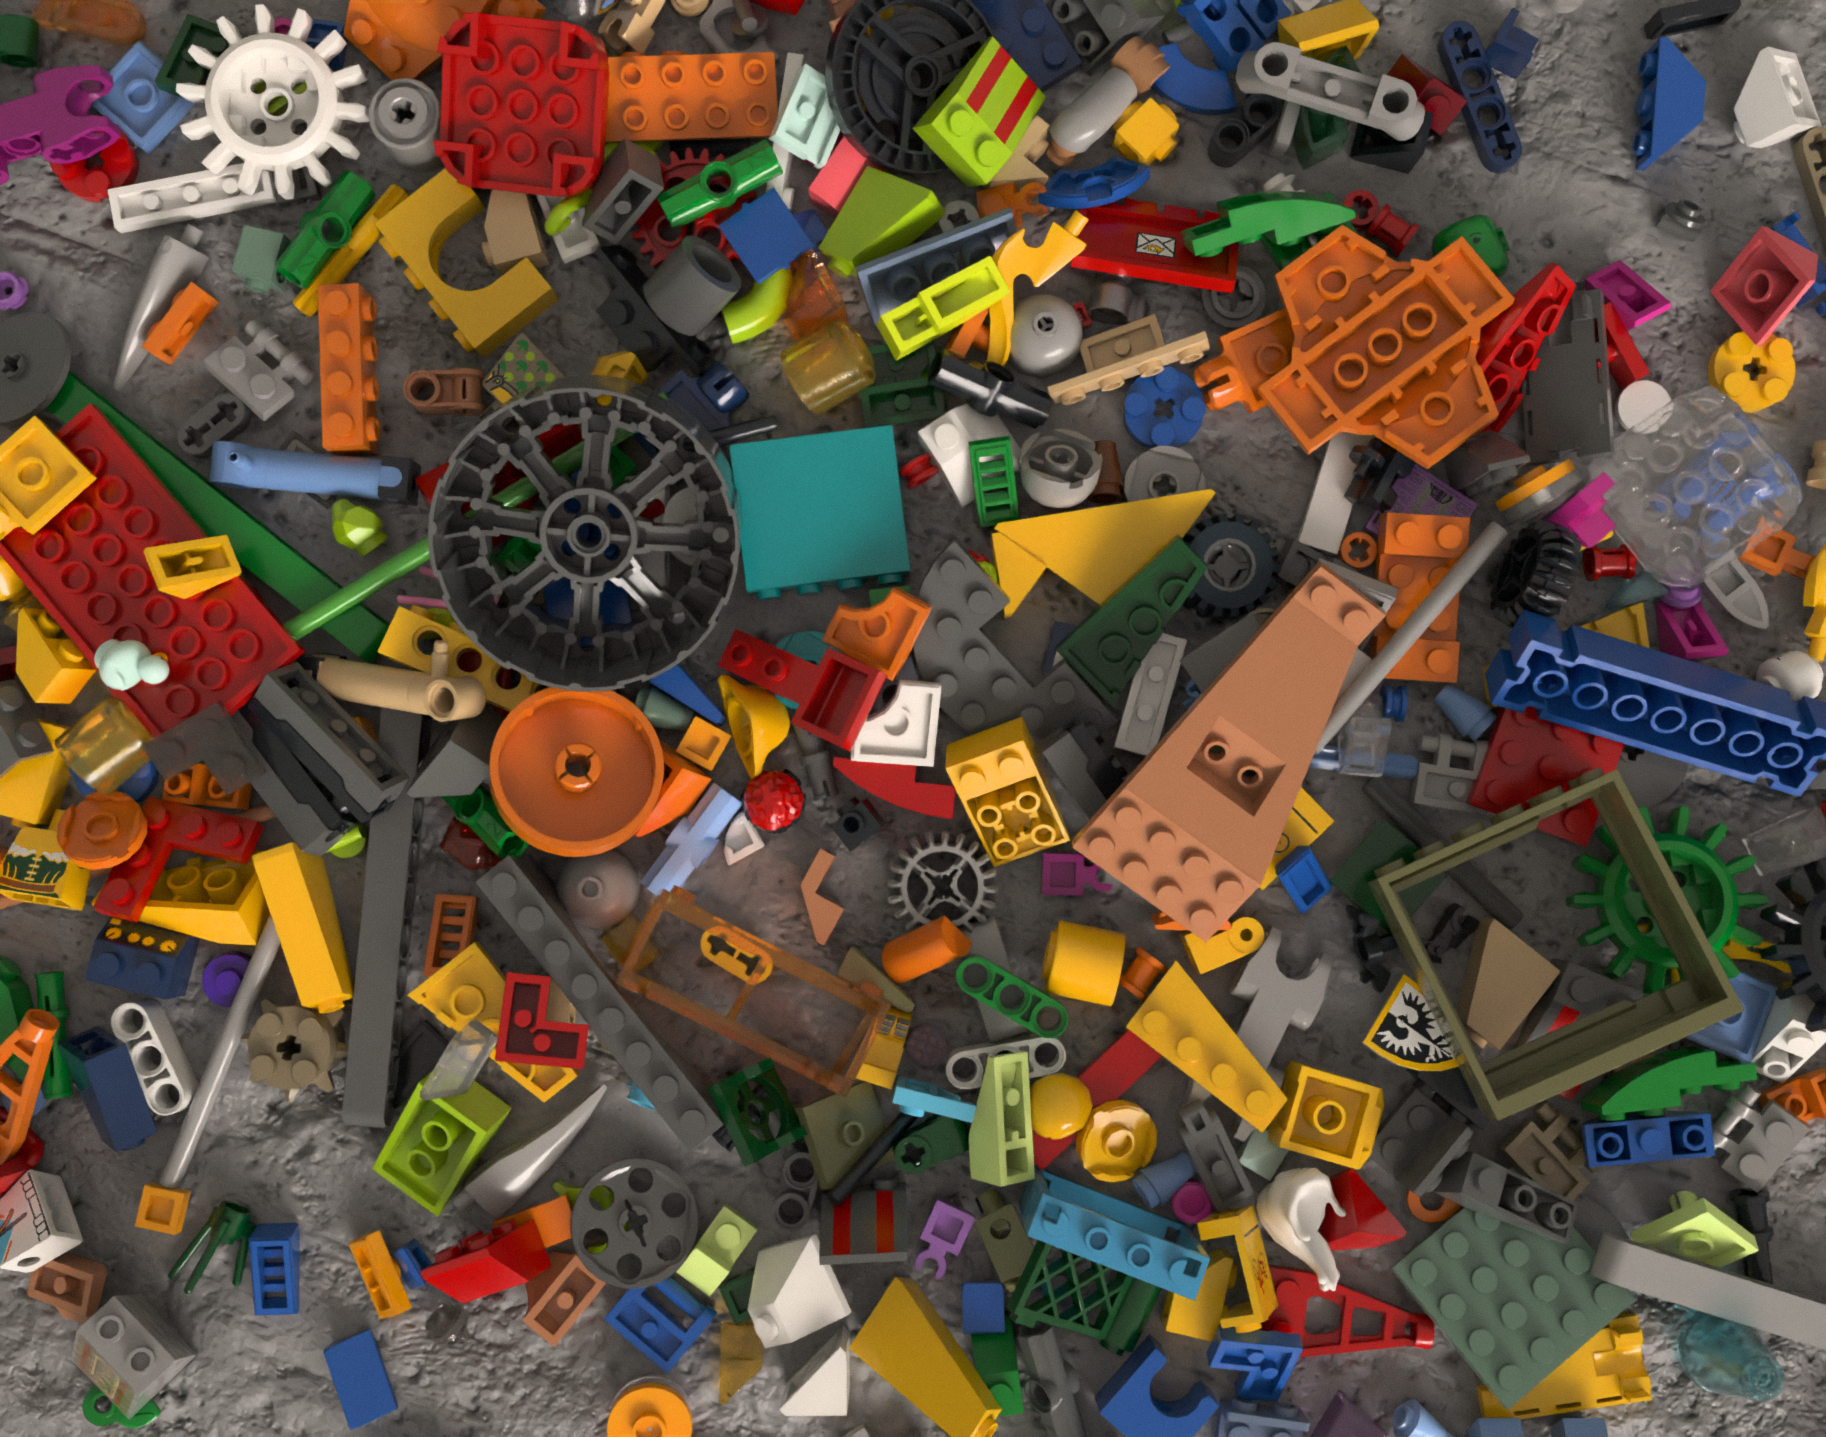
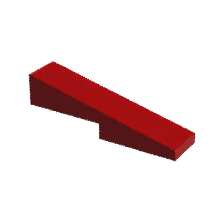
(1106, 1079)

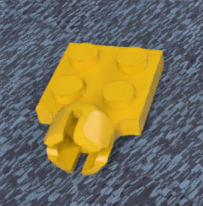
(37, 477)

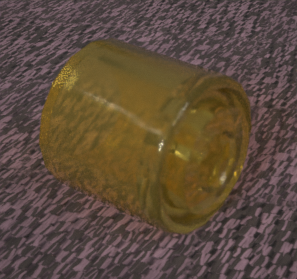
(828, 366)
(105, 745)

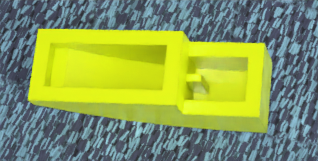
(942, 307)

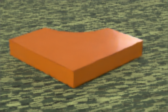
(880, 633)

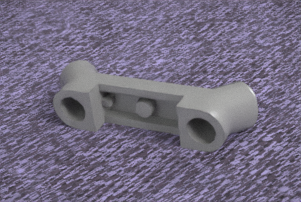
(1375, 102)

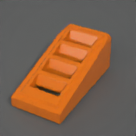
(437, 936)

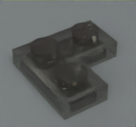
(210, 738)

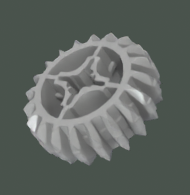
(965, 857)

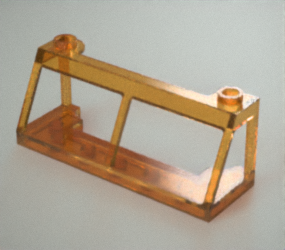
(864, 996)

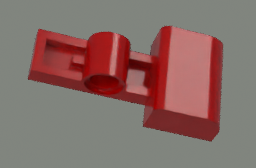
(830, 696)

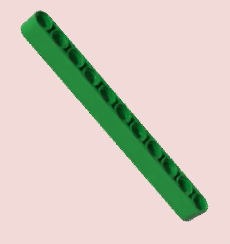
(219, 515)

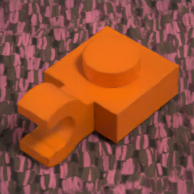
(1777, 554)

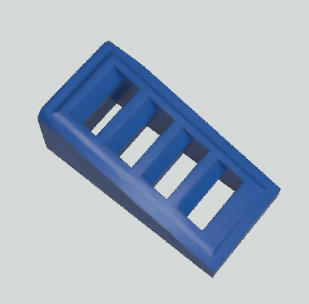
(685, 689)
(275, 1241)

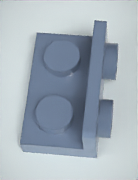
(1249, 1419)

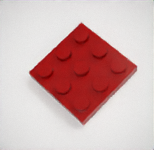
(1535, 756)

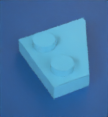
(920, 1096)

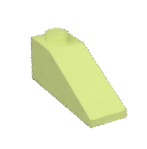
(1003, 1123)

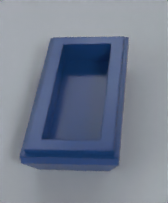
(1303, 878)

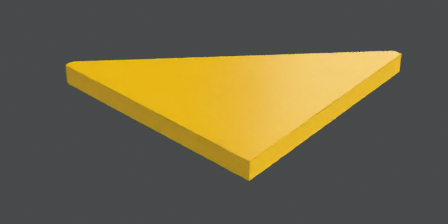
(1105, 544)

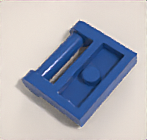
(653, 1328)

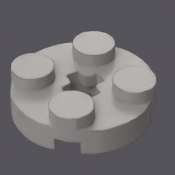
(1158, 463)

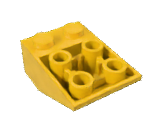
(1006, 791)

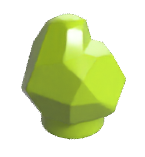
(357, 526)

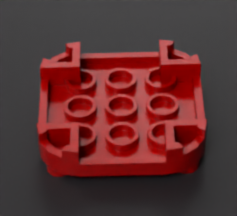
(523, 105)

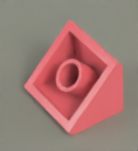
(1765, 282)

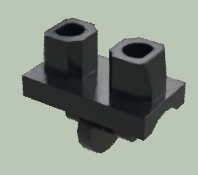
(1375, 472)

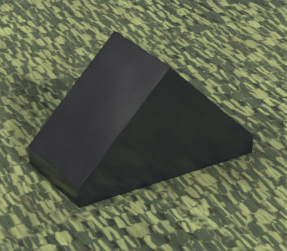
(1380, 149)

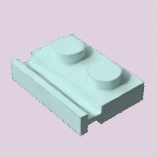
(806, 120)

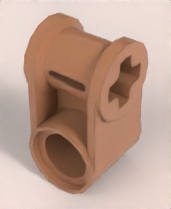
(455, 391)

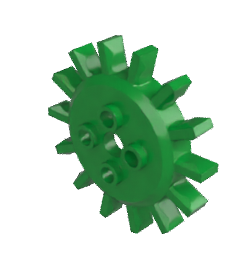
(1704, 882)

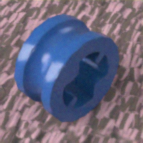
(1394, 702)

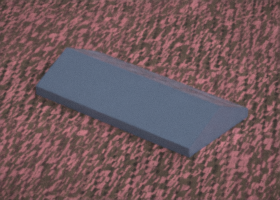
(906, 272)

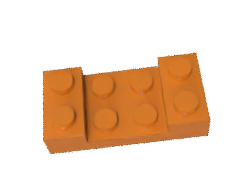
(1414, 557)

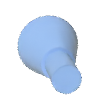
(1413, 1420)

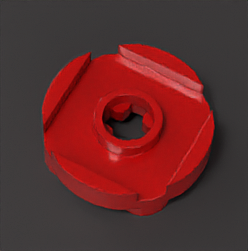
(118, 170)

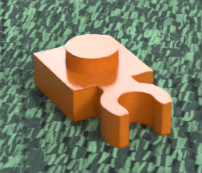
(1009, 195)

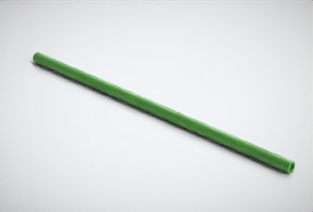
(419, 552)

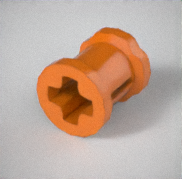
(1141, 973)

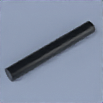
(737, 431)
(870, 1158)

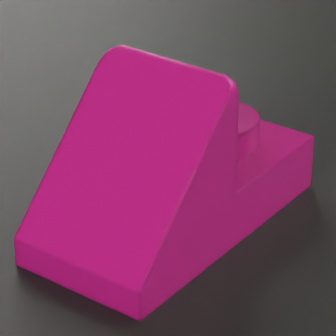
(1629, 294)
(1584, 512)

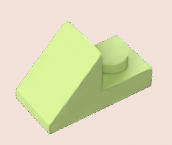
(718, 1249)

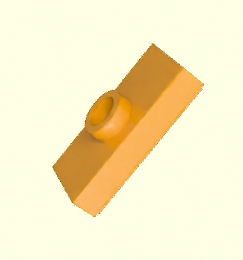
(380, 1274)

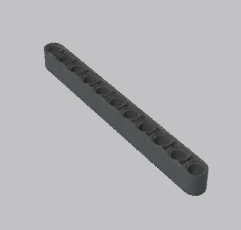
(385, 933)

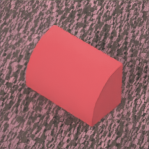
(838, 178)

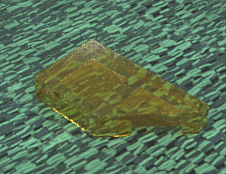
(739, 1357)

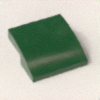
(901, 388)
(1378, 849)

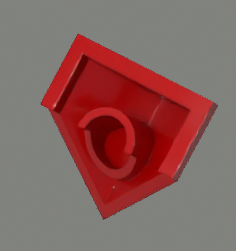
(1367, 1219)

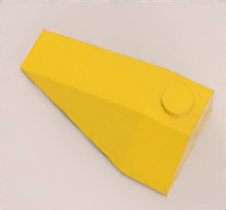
(209, 901)

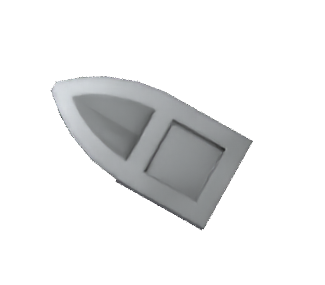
(1738, 594)

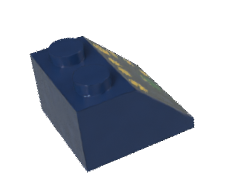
(142, 958)

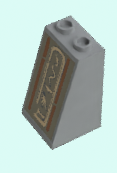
(130, 1351)

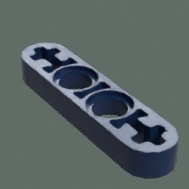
(1485, 95)

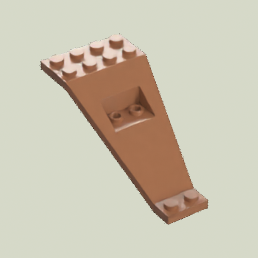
(1186, 819)

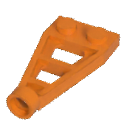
(33, 1045)

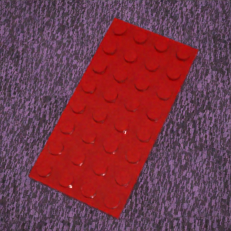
(99, 586)

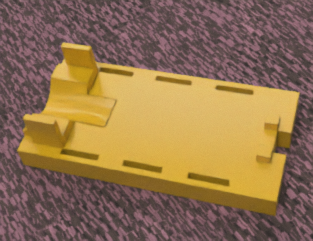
(1597, 1375)

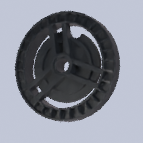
(885, 74)

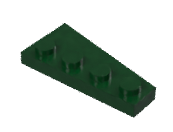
(1122, 630)

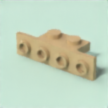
(1124, 354)

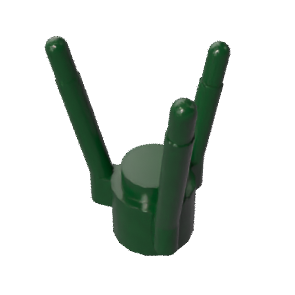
(226, 1225)

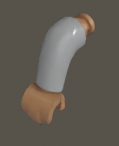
(1100, 106)

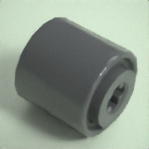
(691, 286)

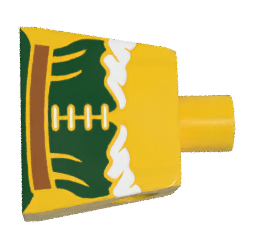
(40, 872)

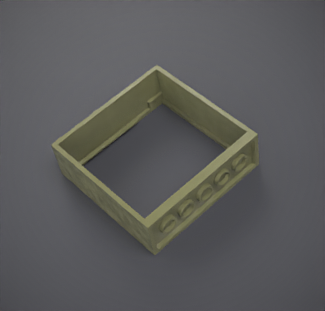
(1608, 1035)

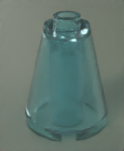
(1729, 1359)

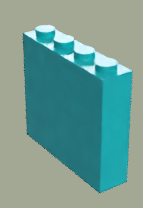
(820, 512)

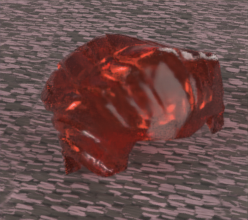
(467, 847)

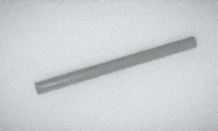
(1412, 630)
(221, 1057)

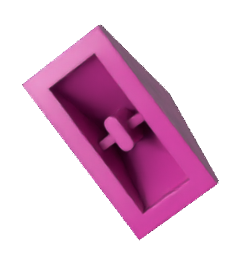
(1688, 633)

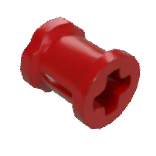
(1391, 230)
(1608, 563)

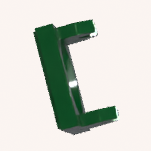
(737, 1121)

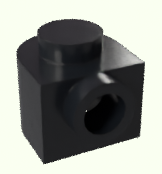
(857, 822)

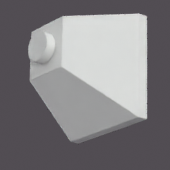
(1774, 101)
(948, 446)
(793, 1292)

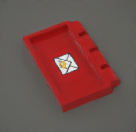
(1150, 245)

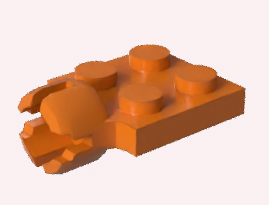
(1246, 362)

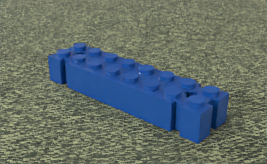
(1659, 703)

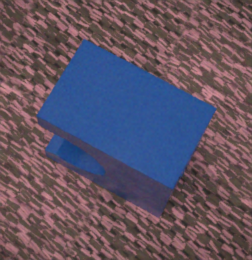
(1137, 1413)

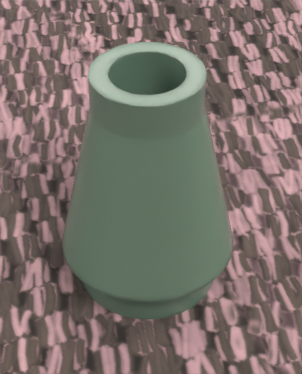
(663, 710)

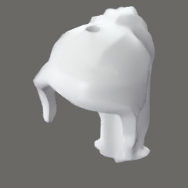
(1292, 1214)

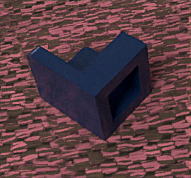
(1510, 47)

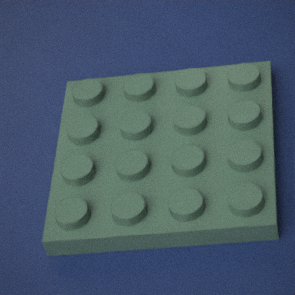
(1509, 1297)

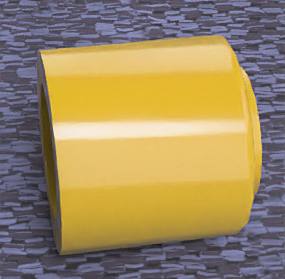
(1083, 962)

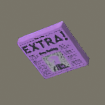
(1423, 495)

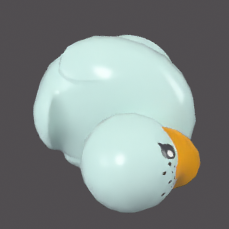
(128, 663)

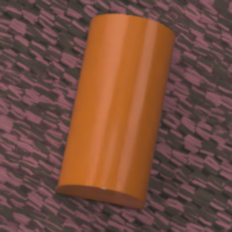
(924, 950)

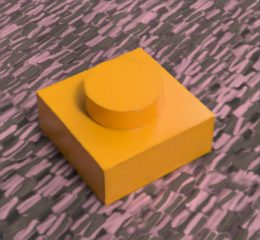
(703, 742)
(162, 1208)

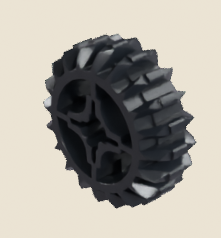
(1536, 572)

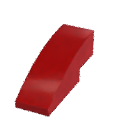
(898, 786)

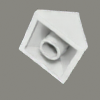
(823, 1382)

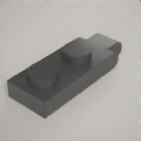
(1212, 1156)

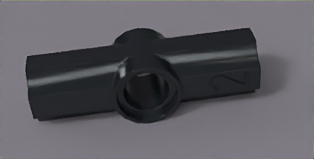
(989, 388)

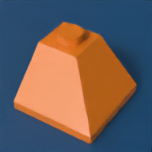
(679, 791)

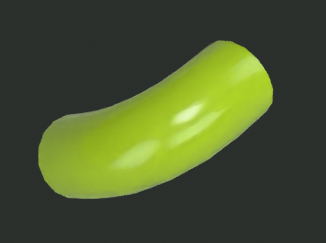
(759, 308)

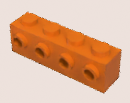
(348, 370)

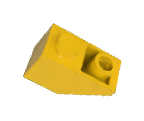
(48, 659)
(1202, 1316)

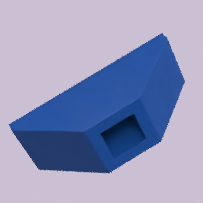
(1668, 103)
(1648, 1138)

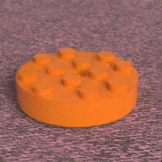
(566, 811)

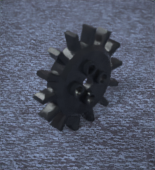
(1802, 939)

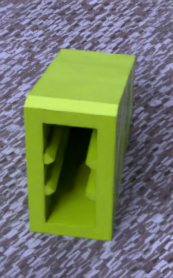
(878, 220)

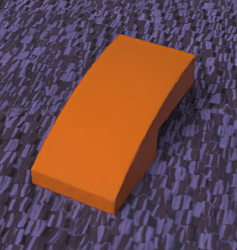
(550, 1217)

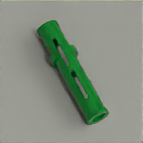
(52, 999)

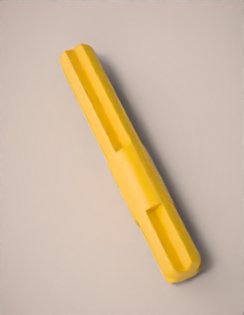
(345, 258)

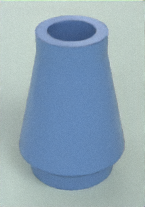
(1464, 711)
(1162, 1180)

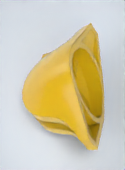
(755, 721)

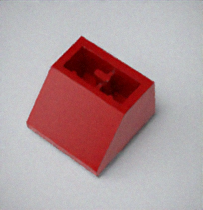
(489, 1261)

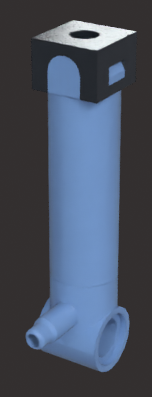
(250, 467)

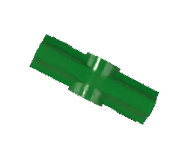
(744, 170)
(309, 248)
(483, 818)

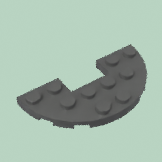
(975, 675)

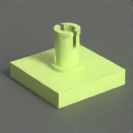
(1697, 1232)

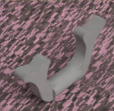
(716, 41)

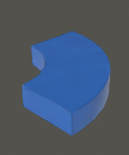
(1194, 87)
(1094, 186)

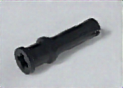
(1752, 1216)

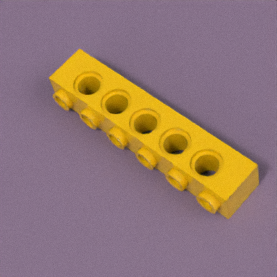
(402, 646)

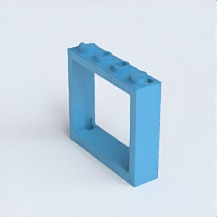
(1112, 1233)

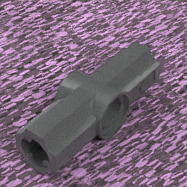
(1051, 1381)

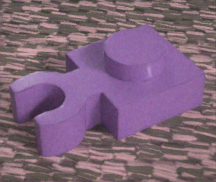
(945, 1231)

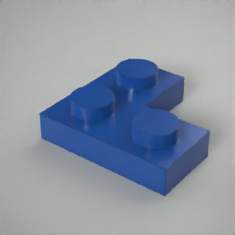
(1260, 1356)

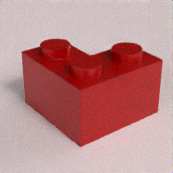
(526, 1034)

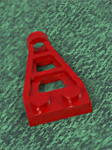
(1297, 1285)

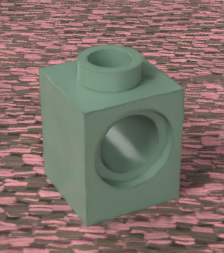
(256, 259)

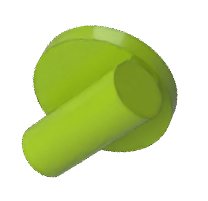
(352, 843)

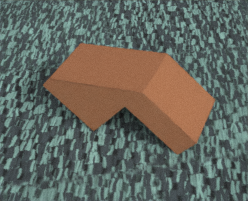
(822, 910)

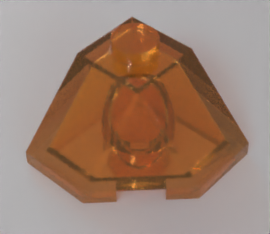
(812, 298)

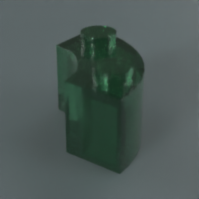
(1318, 132)

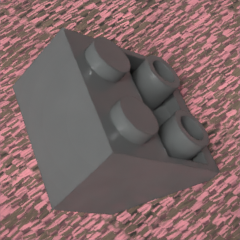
(1103, 26)

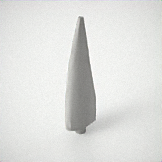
(169, 272)
(518, 1167)

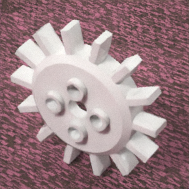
(236, 110)

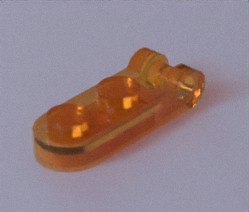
(100, 19)

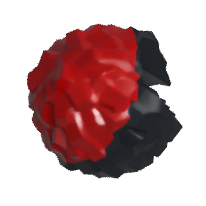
(773, 801)

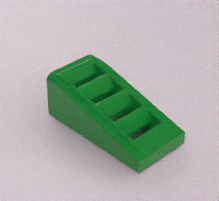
(999, 505)

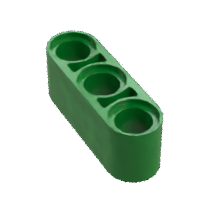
(1028, 1007)

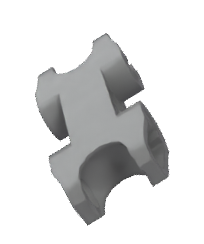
(1268, 1008)

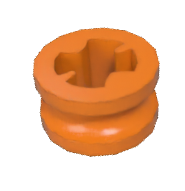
(1368, 554)

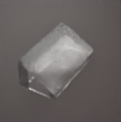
(460, 1062)

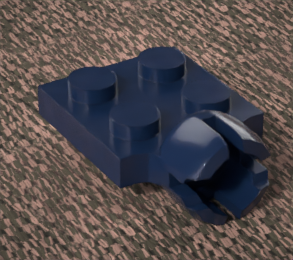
(708, 397)

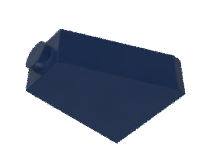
(109, 1087)

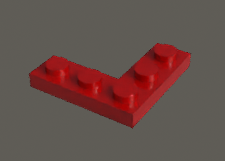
(171, 827)

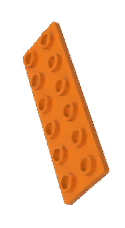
(691, 96)

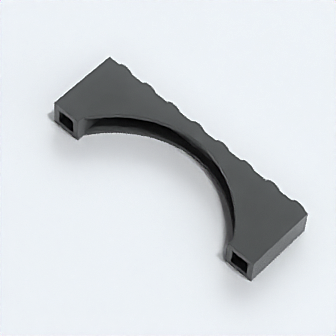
(537, 916)

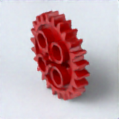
(654, 220)

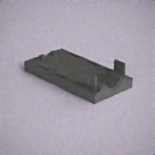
(1566, 390)

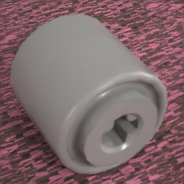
(405, 139)

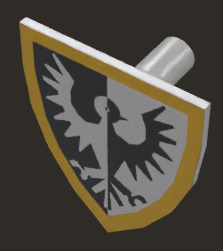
(1408, 1031)

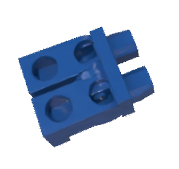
(1233, 25)

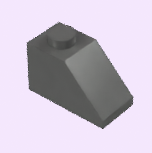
(623, 191)

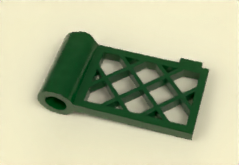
(1124, 1301)

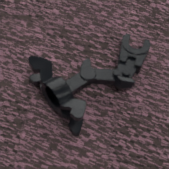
(1371, 947)

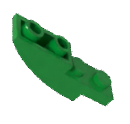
(1278, 214)
(1660, 1079)

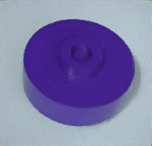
(224, 976)

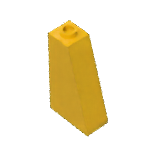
(306, 925)
(924, 1362)

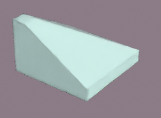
(1261, 1154)

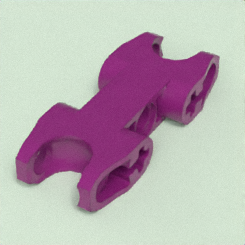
(56, 118)

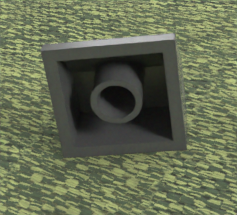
(458, 757)

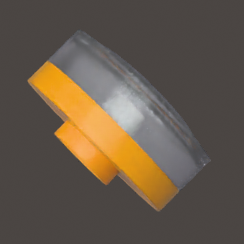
(1540, 493)
(651, 1409)

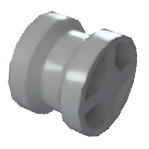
(955, 209)

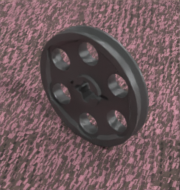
(624, 1242)

